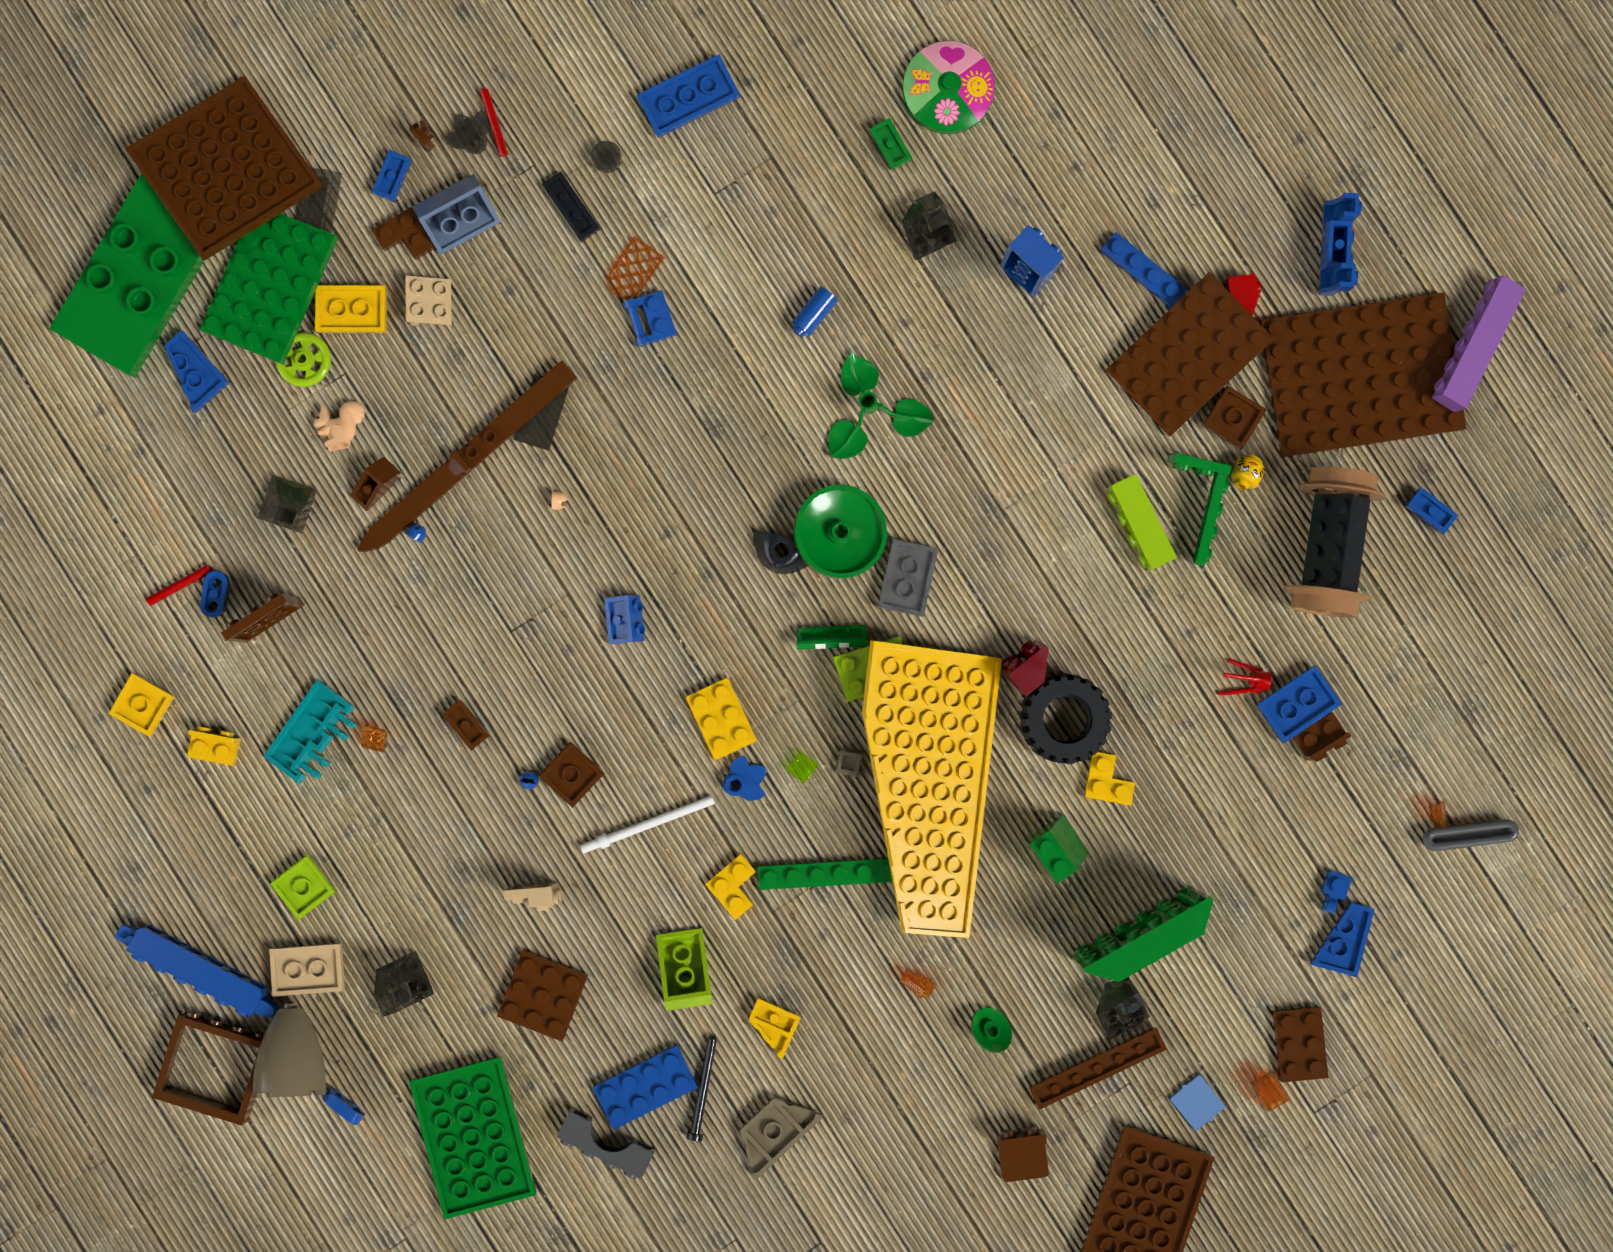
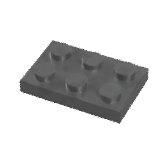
(908, 578)

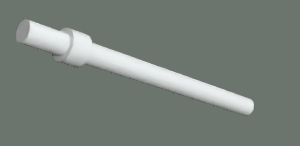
(605, 840)

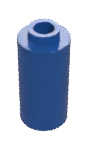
(814, 312)

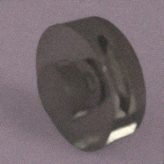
(606, 156)

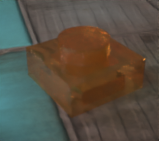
(374, 738)

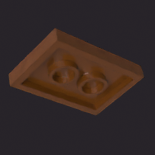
(1300, 1044)

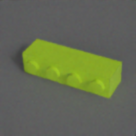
(1141, 523)

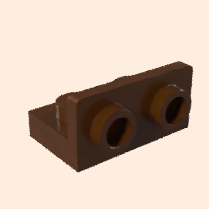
(1321, 737)

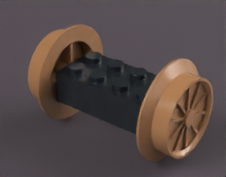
(1335, 541)

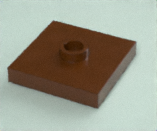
(1234, 417)
(571, 774)

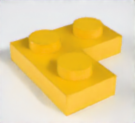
(1101, 784)
(726, 886)

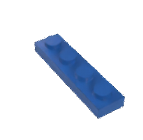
(1143, 270)

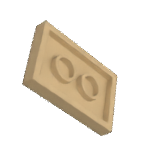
(307, 969)

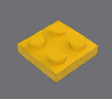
(141, 704)

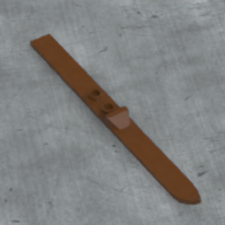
(468, 457)

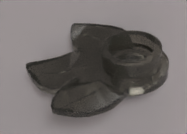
(469, 130)

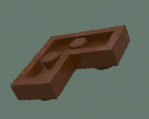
(404, 228)

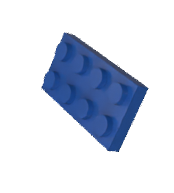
(688, 96)
(645, 1086)

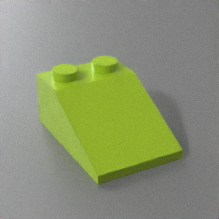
(684, 969)

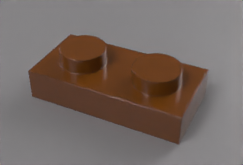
(466, 725)

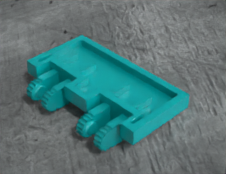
(308, 731)

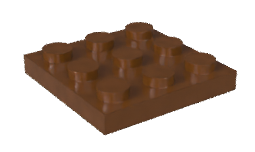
(262, 618)
(542, 995)

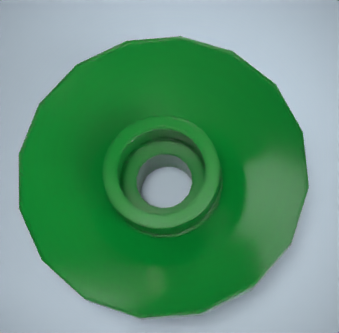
(996, 1024)

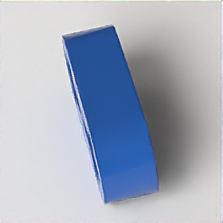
(343, 1106)

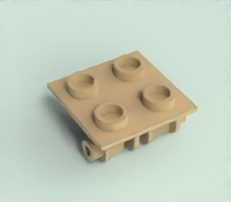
(428, 300)

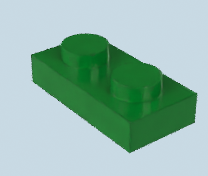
(890, 144)

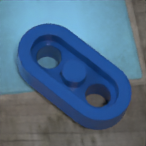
(212, 594)

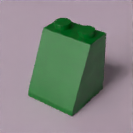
(1057, 849)

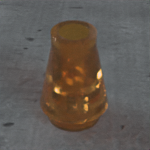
(918, 984)

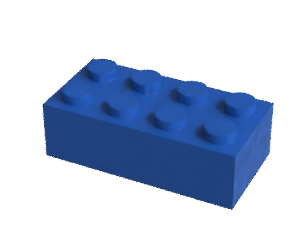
(1031, 260)

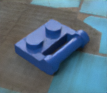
(657, 315)

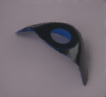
(764, 545)

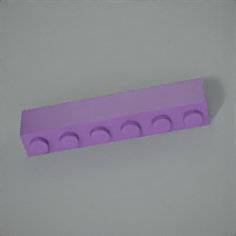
(1478, 343)

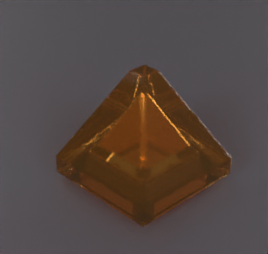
(1438, 814)

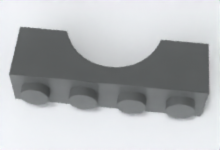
(630, 1158)

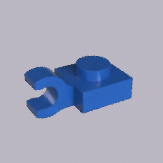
(1336, 887)

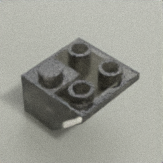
(927, 226)
(287, 504)
(401, 984)
(1120, 1008)

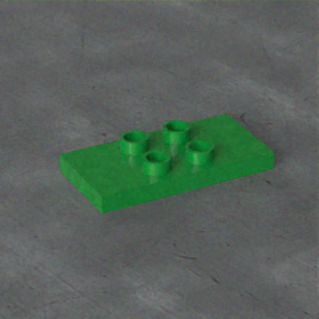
(130, 283)

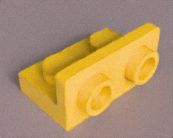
(213, 747)

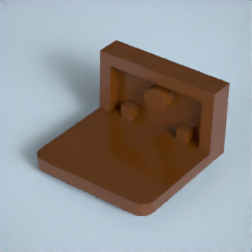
(1023, 1154)

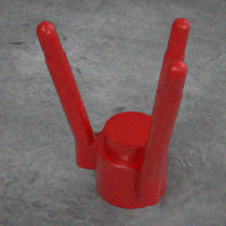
(1257, 679)

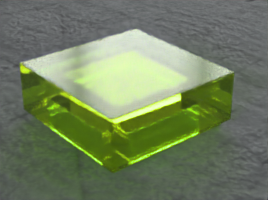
(802, 767)

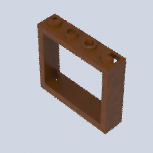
(195, 1102)

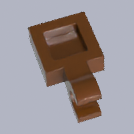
(423, 134)

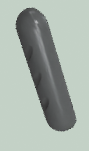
(1470, 835)

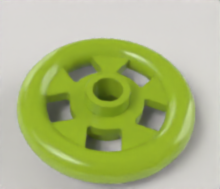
(322, 356)

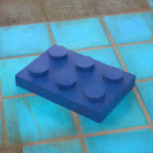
(1298, 704)

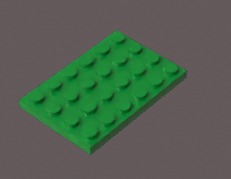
(269, 286)
(472, 1137)

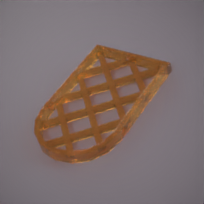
(625, 253)

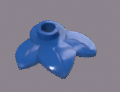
(748, 778)

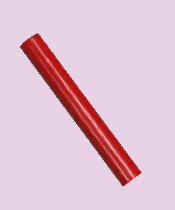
(493, 121)
(178, 585)

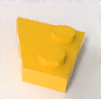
(774, 1024)

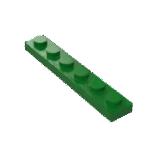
(824, 874)

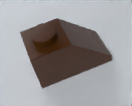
(375, 483)

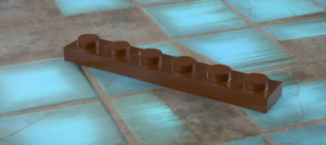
(1097, 1068)

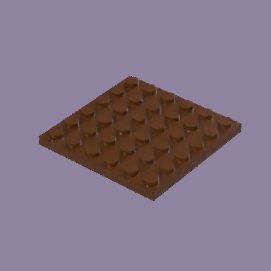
(224, 168)

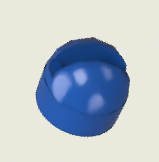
(417, 532)
(529, 775)

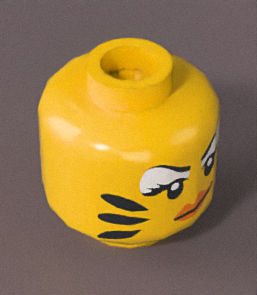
(1247, 472)

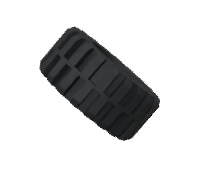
(1097, 719)

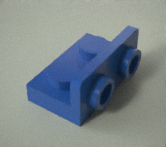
(624, 619)

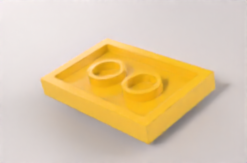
(351, 309)
(721, 718)

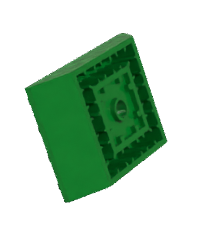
(1147, 937)

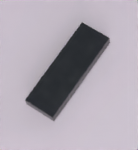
(571, 207)

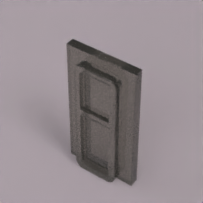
(321, 206)
(542, 427)

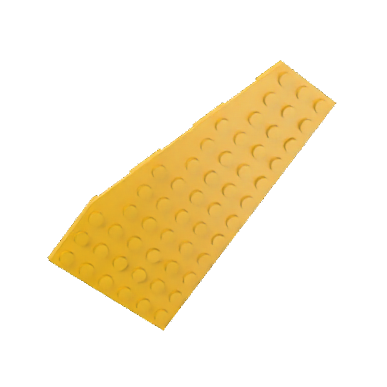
(930, 762)

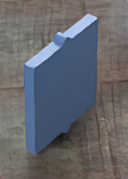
(1197, 1102)

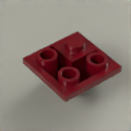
(1028, 667)

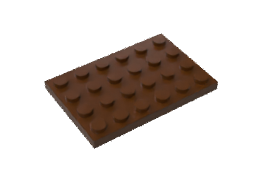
(1189, 354)
(1148, 1195)

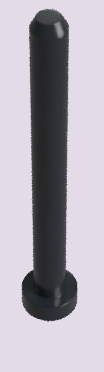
(695, 1134)

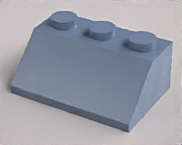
(456, 214)

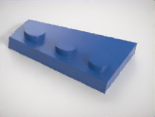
(198, 375)
(1346, 942)

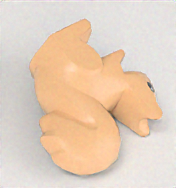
(340, 429)

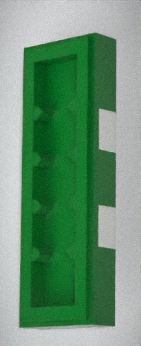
(831, 637)

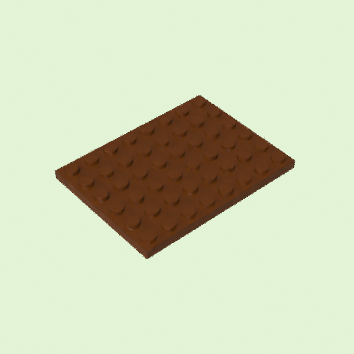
(1359, 374)

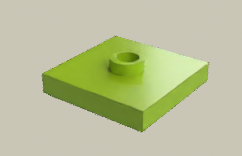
(303, 887)

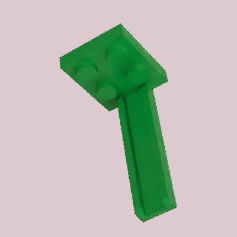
(1213, 506)

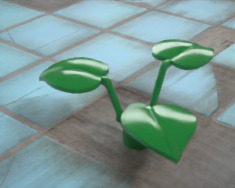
(861, 376)

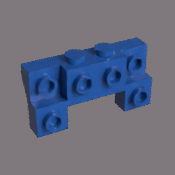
(1336, 261)

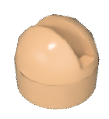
(558, 500)

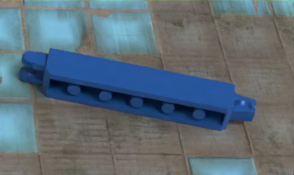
(198, 970)

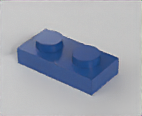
(391, 176)
(1431, 510)

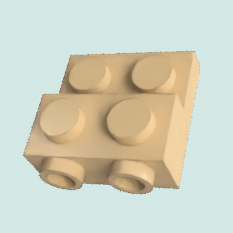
(538, 895)

